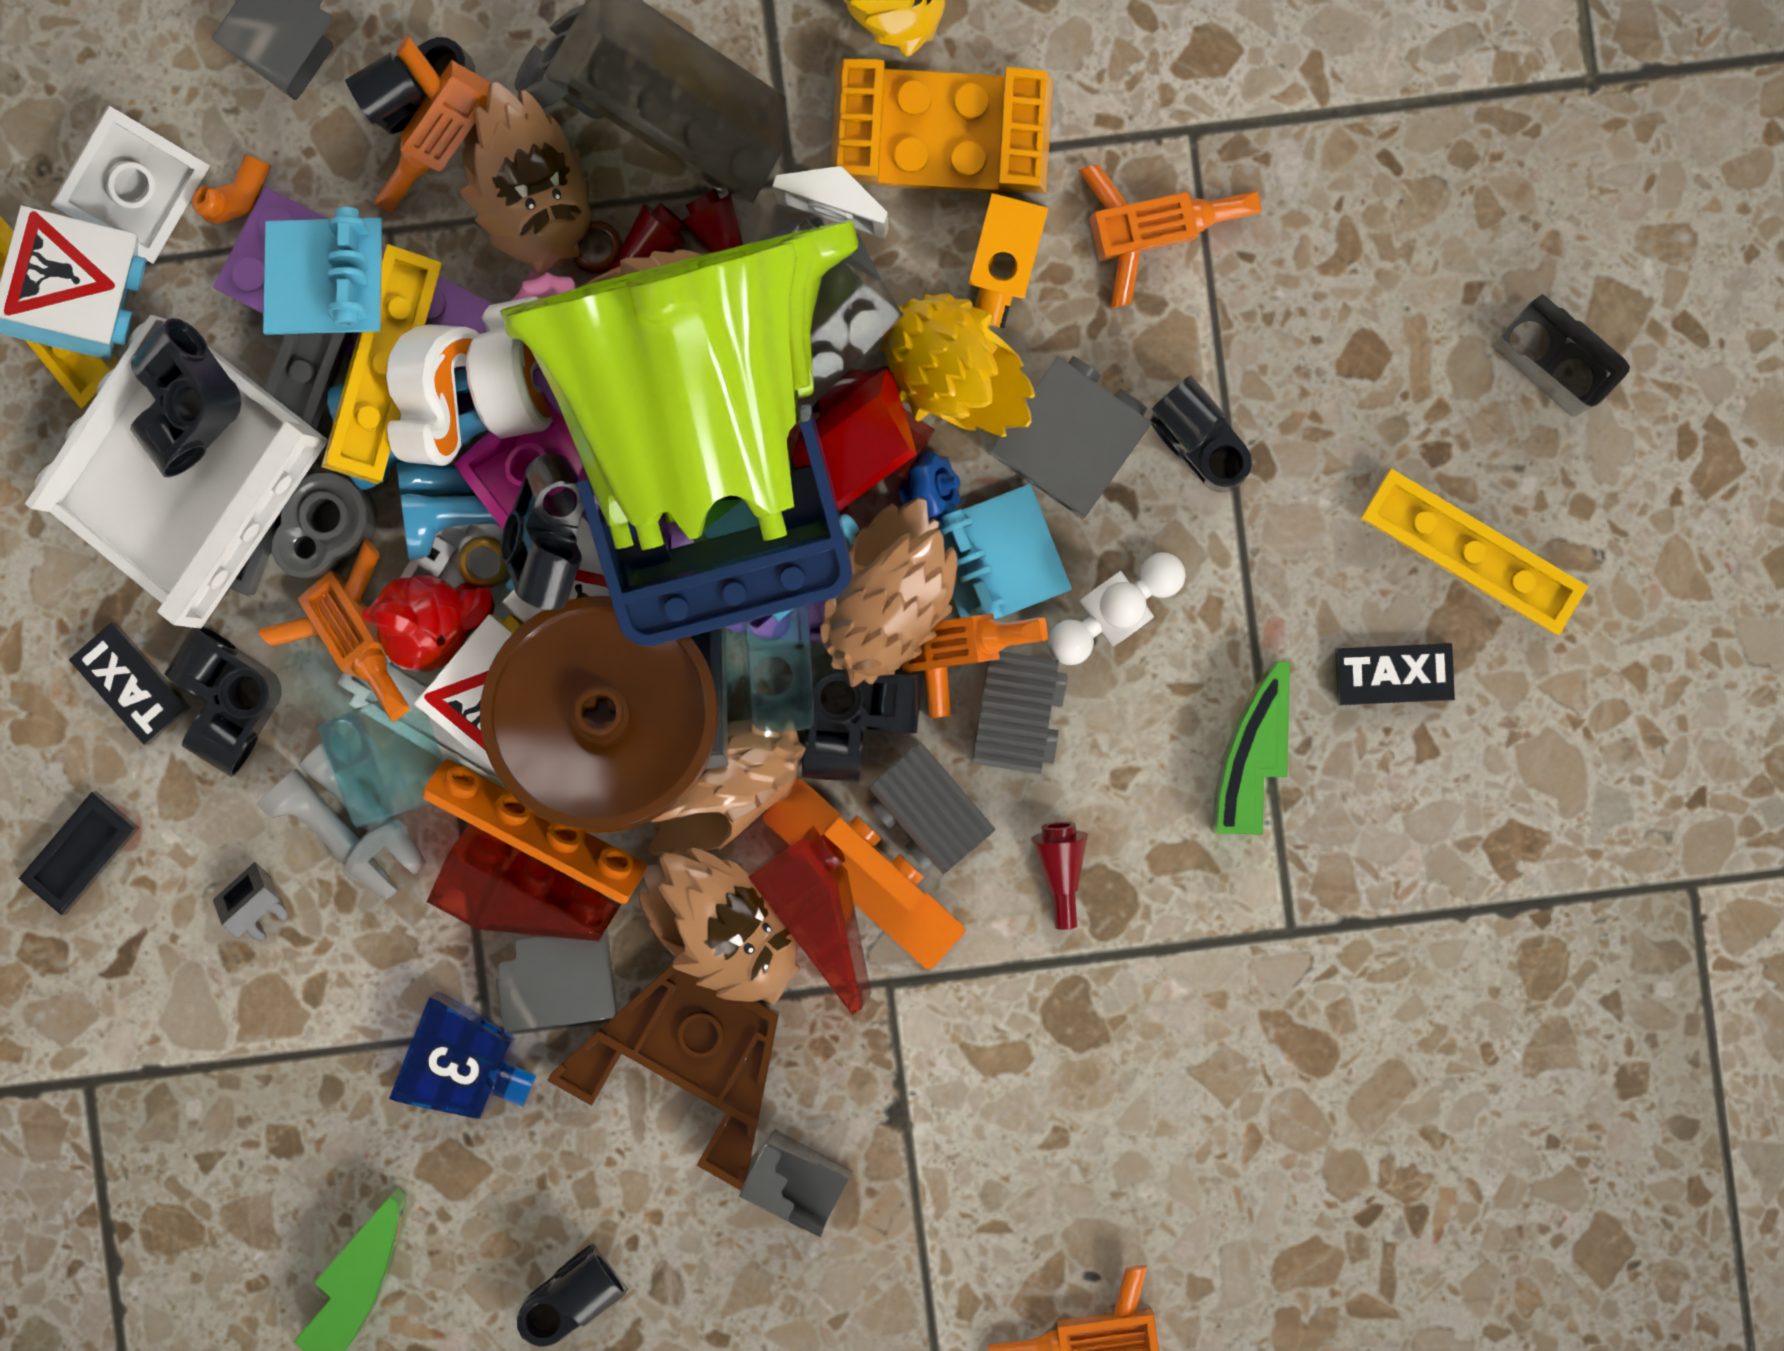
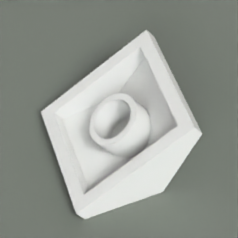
(130, 182)
(832, 196)

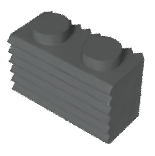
(1017, 713)
(930, 809)

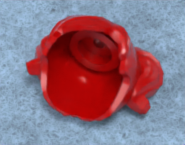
(419, 610)

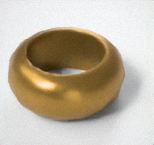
(466, 573)

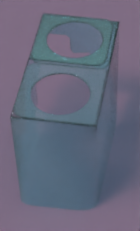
(785, 709)
(381, 761)

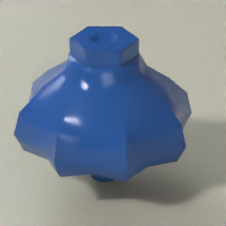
(933, 481)

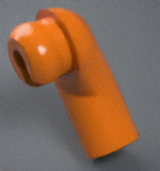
(232, 199)

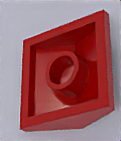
(862, 438)

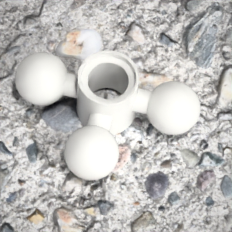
(1116, 608)

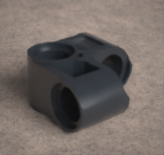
(390, 92)
(190, 394)
(1195, 430)
(542, 533)
(213, 671)
(836, 740)
(578, 1293)

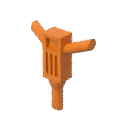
(438, 123)
(1153, 224)
(335, 615)
(967, 642)
(1118, 1331)

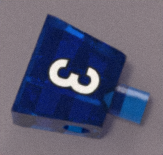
(459, 1063)

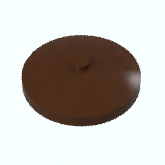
(594, 723)

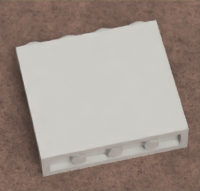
(182, 532)

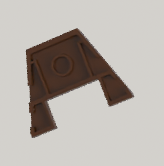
(699, 1044)

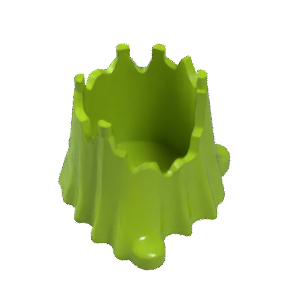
(687, 378)

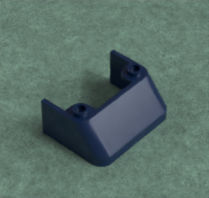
(733, 576)

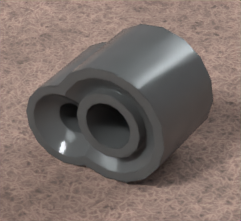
(323, 526)

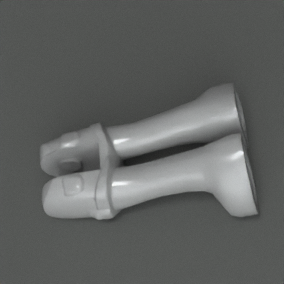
(298, 798)

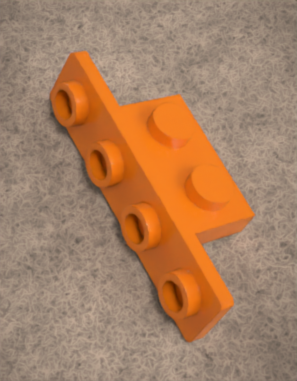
(501, 815)
(879, 887)

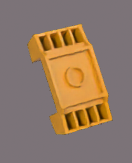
(942, 128)

